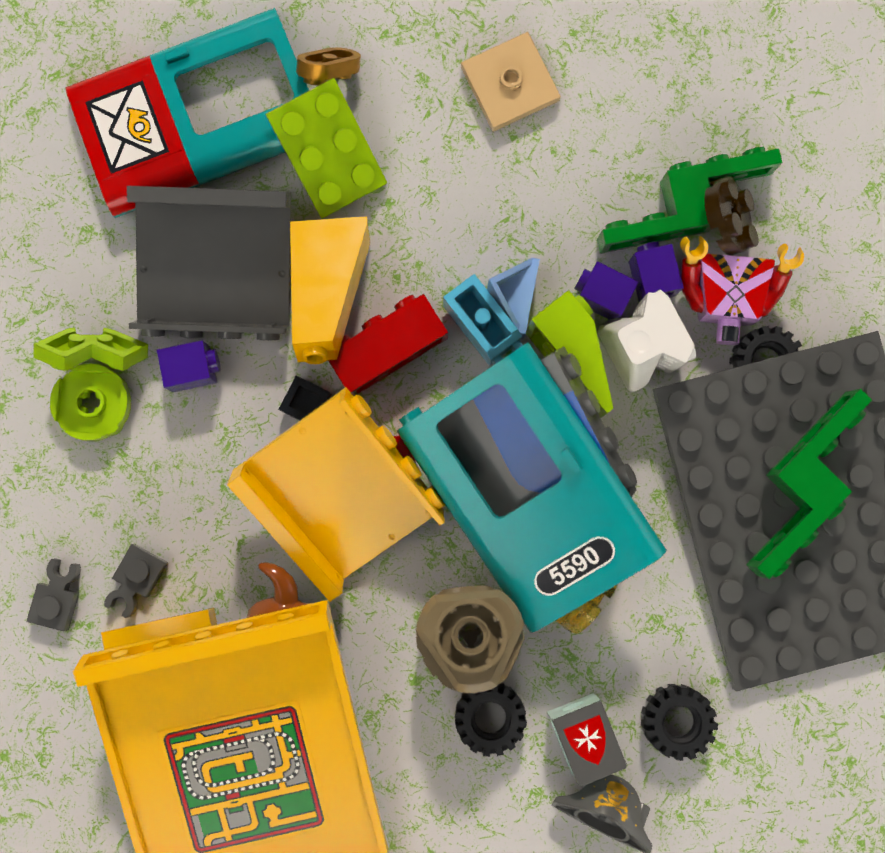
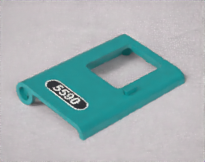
(566, 539)

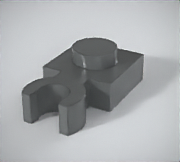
(137, 574)
(55, 603)

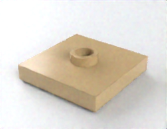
(510, 81)

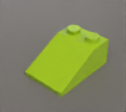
(570, 325)

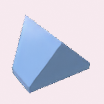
(515, 291)

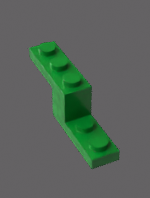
(684, 196)
(809, 485)

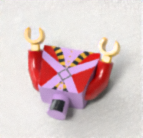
(733, 288)

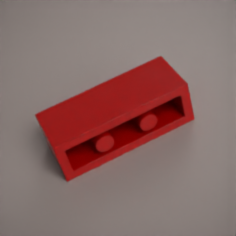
(388, 343)

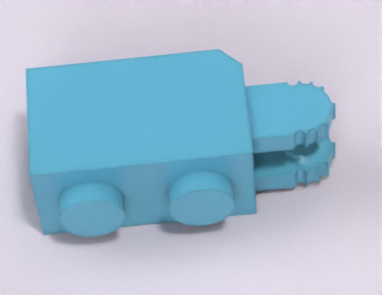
(482, 320)

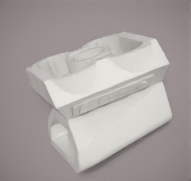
(647, 341)

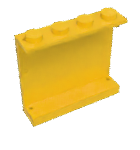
(335, 491)

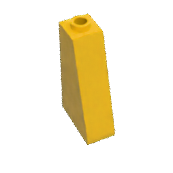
(324, 282)

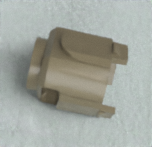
(470, 668)

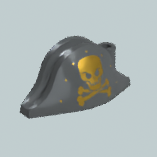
(611, 809)

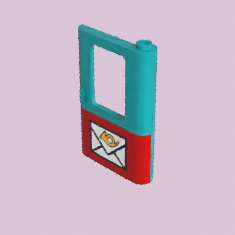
(141, 128)

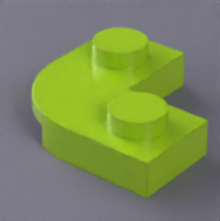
(69, 349)

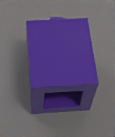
(655, 270)
(606, 290)
(188, 366)

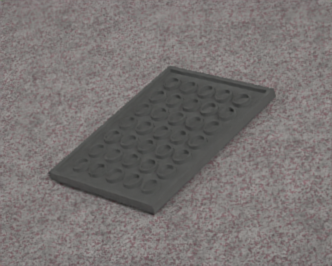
(722, 443)

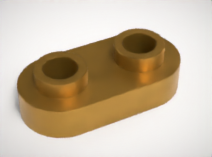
(327, 64)

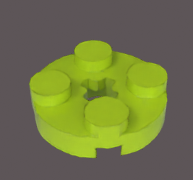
(77, 385)

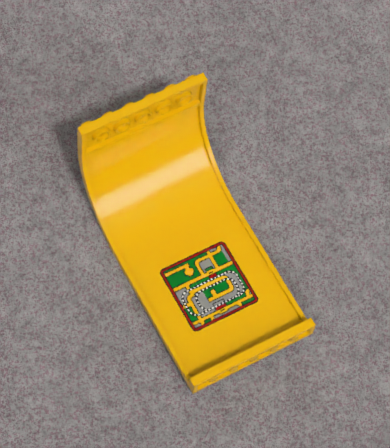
(236, 738)

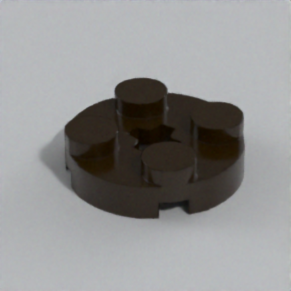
(730, 212)

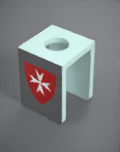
(587, 739)

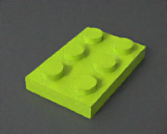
(326, 148)

